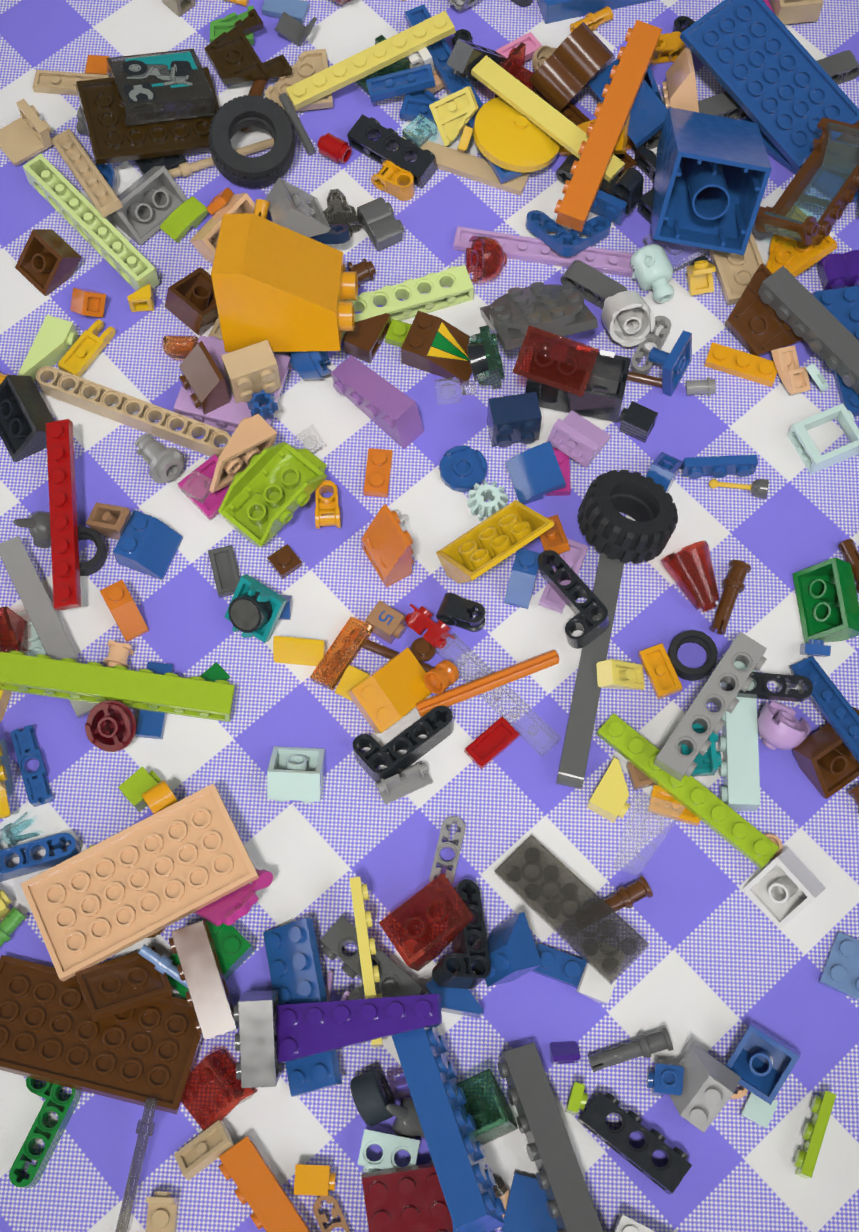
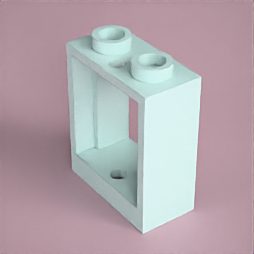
(807, 449)

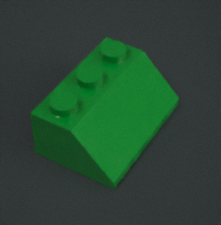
(827, 601)

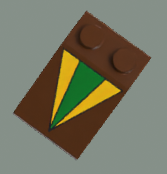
(437, 348)

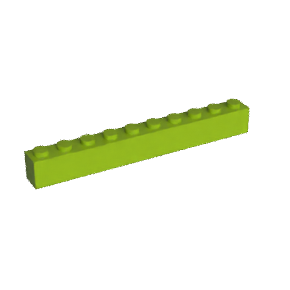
(98, 683)

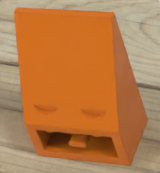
(388, 547)

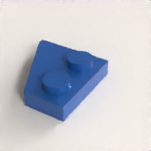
(417, 103)

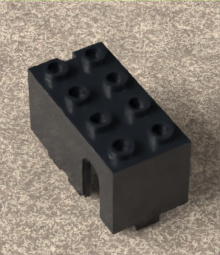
(602, 394)

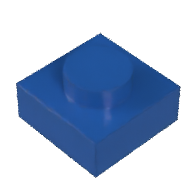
(815, 648)

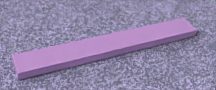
(537, 251)

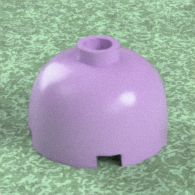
(780, 727)

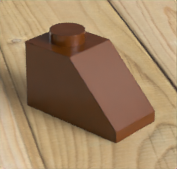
(367, 337)

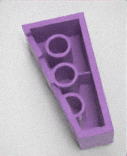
(379, 401)

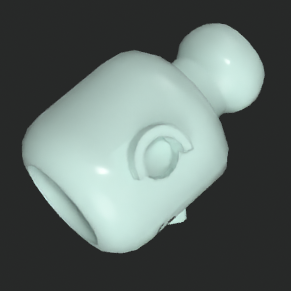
(653, 271)

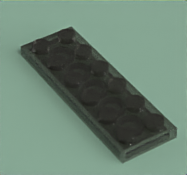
(571, 909)

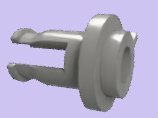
(163, 462)

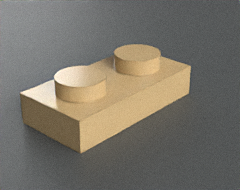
(203, 1150)

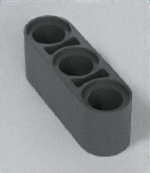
(591, 283)

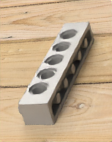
(743, 650)

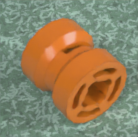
(441, 677)

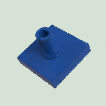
(673, 363)

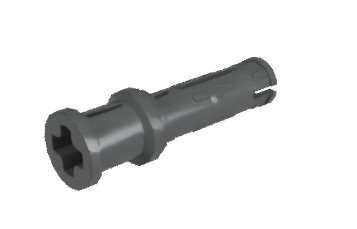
(642, 1046)

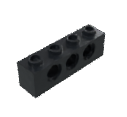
(367, 128)
(676, 1162)

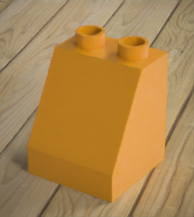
(280, 287)

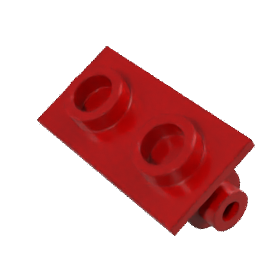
(421, 620)

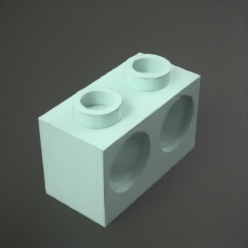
(390, 1145)

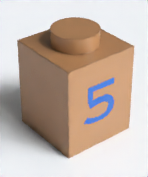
(386, 622)

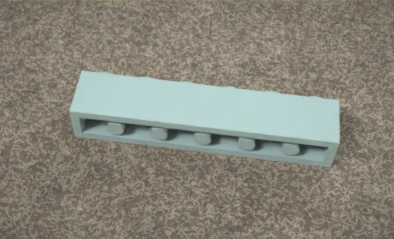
(740, 753)

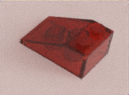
(427, 922)

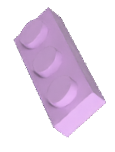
(574, 559)

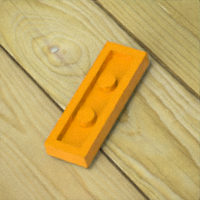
(741, 364)

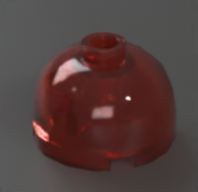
(485, 258)

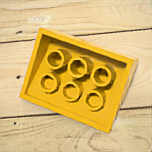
(492, 541)

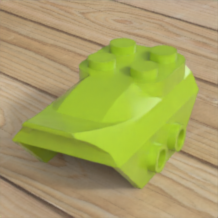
(271, 491)

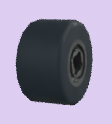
(371, 1096)

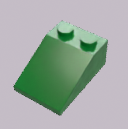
(230, 948)

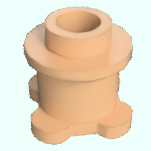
(118, 654)

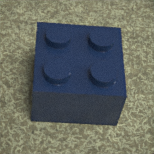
(514, 419)

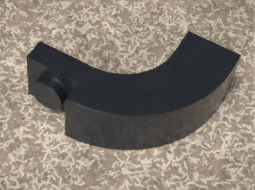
(646, 163)

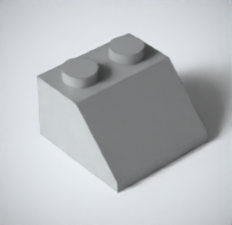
(705, 1088)

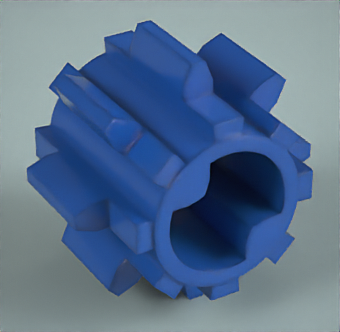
(260, 399)

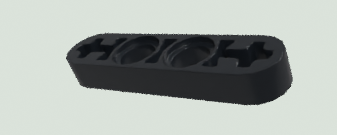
(762, 692)

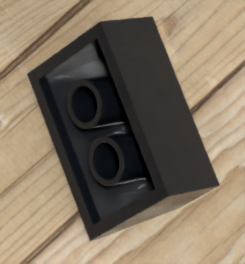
(22, 417)

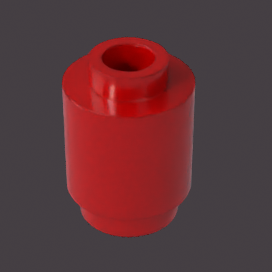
(334, 148)

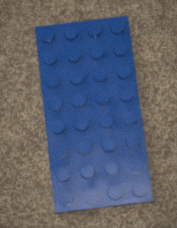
(769, 75)

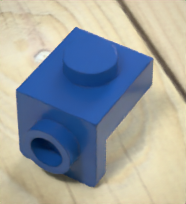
(665, 1080)

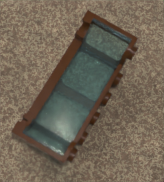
(818, 189)

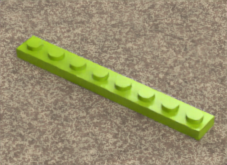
(689, 793)

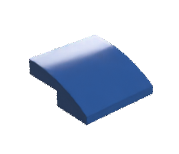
(535, 473)

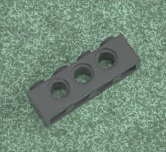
(345, 933)

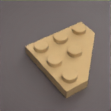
(309, 63)

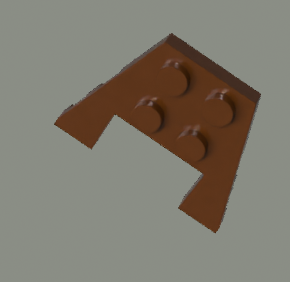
(757, 322)

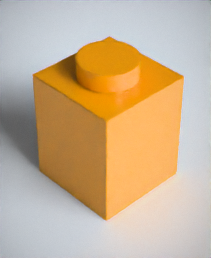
(314, 1180)

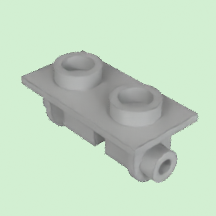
(406, 782)

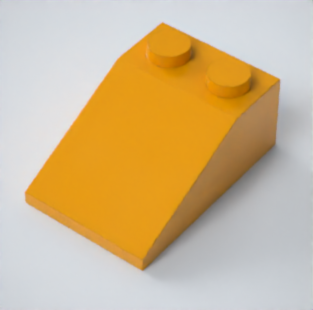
(390, 691)

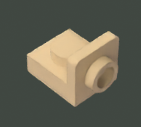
(162, 1212)

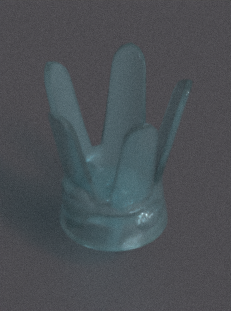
(10, 831)

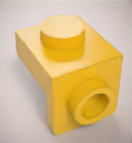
(700, 277)

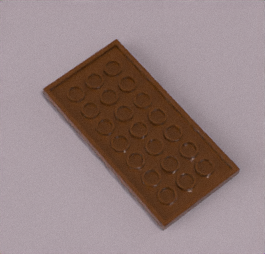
(120, 1057)

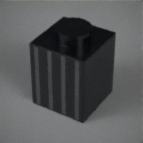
(637, 421)

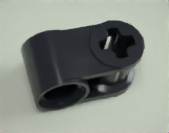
(459, 611)

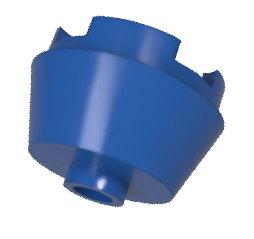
(311, 364)

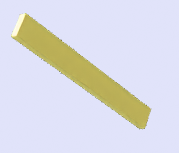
(537, 110)

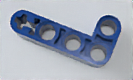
(27, 852)

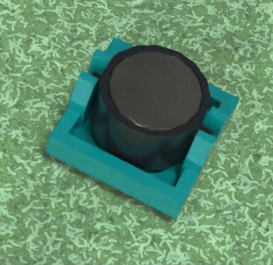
(254, 609)

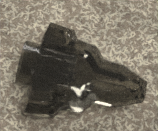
(342, 213)

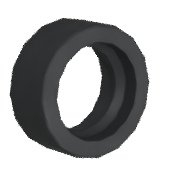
(97, 562)
(694, 637)

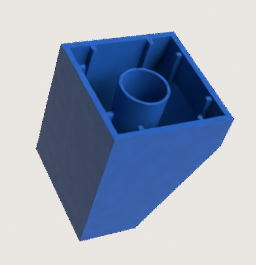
(708, 181)

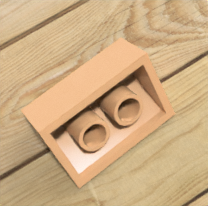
(680, 84)
(207, 237)

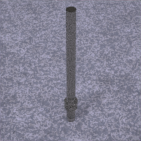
(144, 1129)

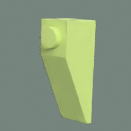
(49, 346)

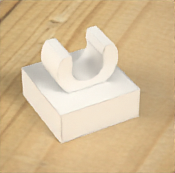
(421, 58)

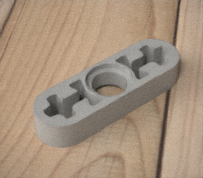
(651, 337)
(444, 834)

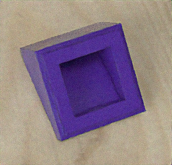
(564, 1052)

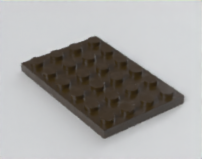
(116, 142)

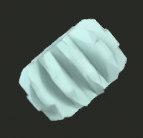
(480, 494)

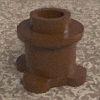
(364, 269)

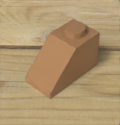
(109, 520)

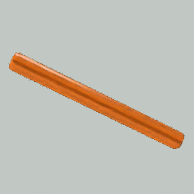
(489, 682)

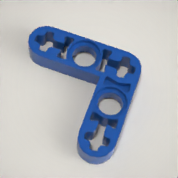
(567, 242)

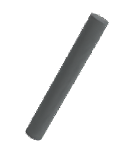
(297, 124)

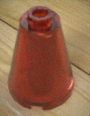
(694, 575)

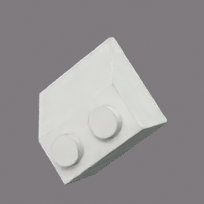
(784, 888)

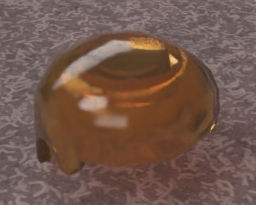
(178, 346)

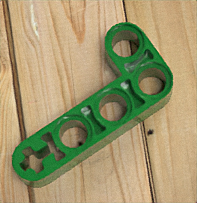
(40, 1130)

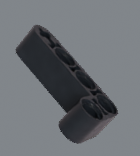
(627, 187)
(569, 594)
(435, 725)
(466, 957)

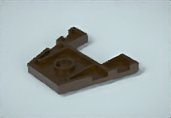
(236, 59)

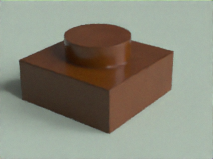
(284, 561)

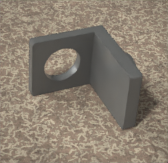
(293, 29)

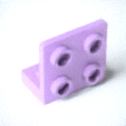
(578, 438)

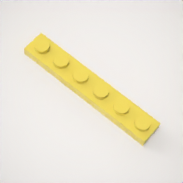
(366, 945)

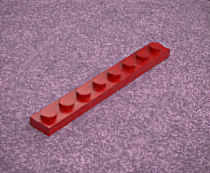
(63, 515)

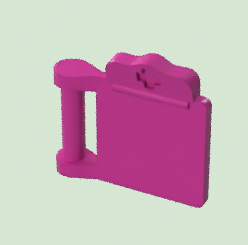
(236, 904)

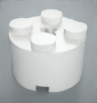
(627, 318)

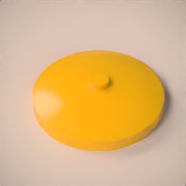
(512, 139)

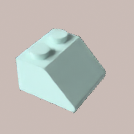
(295, 774)

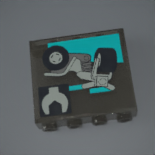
(161, 86)

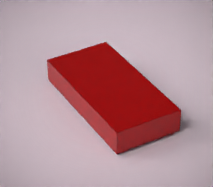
(491, 743)

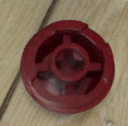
(110, 726)

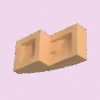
(787, 365)

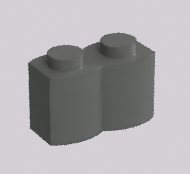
(380, 223)

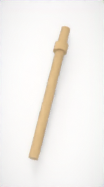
(186, 169)

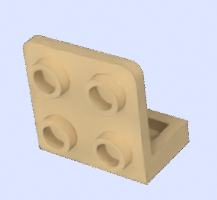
(25, 135)

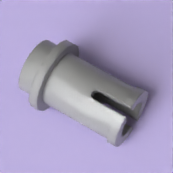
(701, 387)

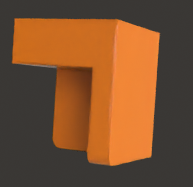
(88, 302)

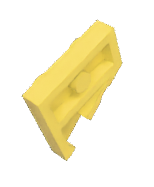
(454, 113)

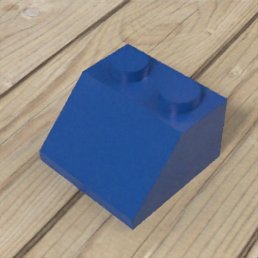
(147, 545)
(511, 951)
(762, 1062)

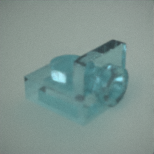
(420, 130)

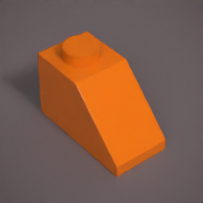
(124, 610)

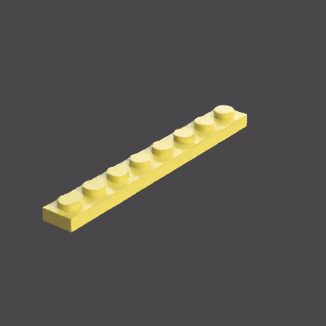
(371, 60)

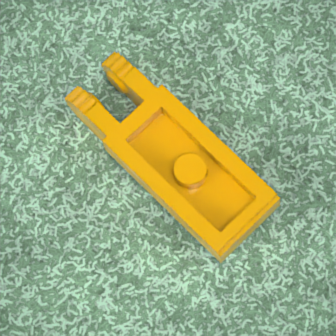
(86, 349)

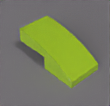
(183, 218)

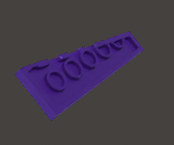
(332, 1025)

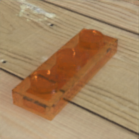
(341, 653)

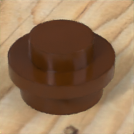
(422, 650)

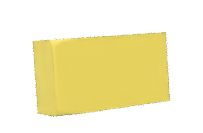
(620, 675)

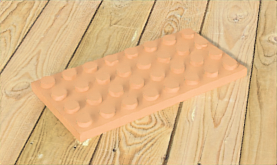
(138, 882)

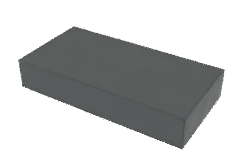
(224, 570)

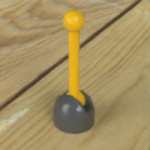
(758, 488)

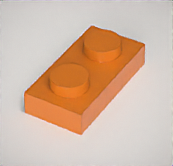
(378, 472)
(555, 537)

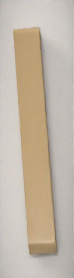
(126, 405)

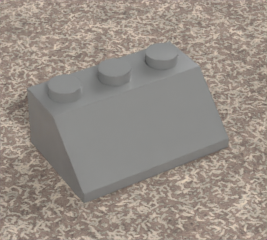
(147, 204)
(296, 209)

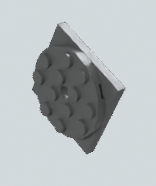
(544, 306)

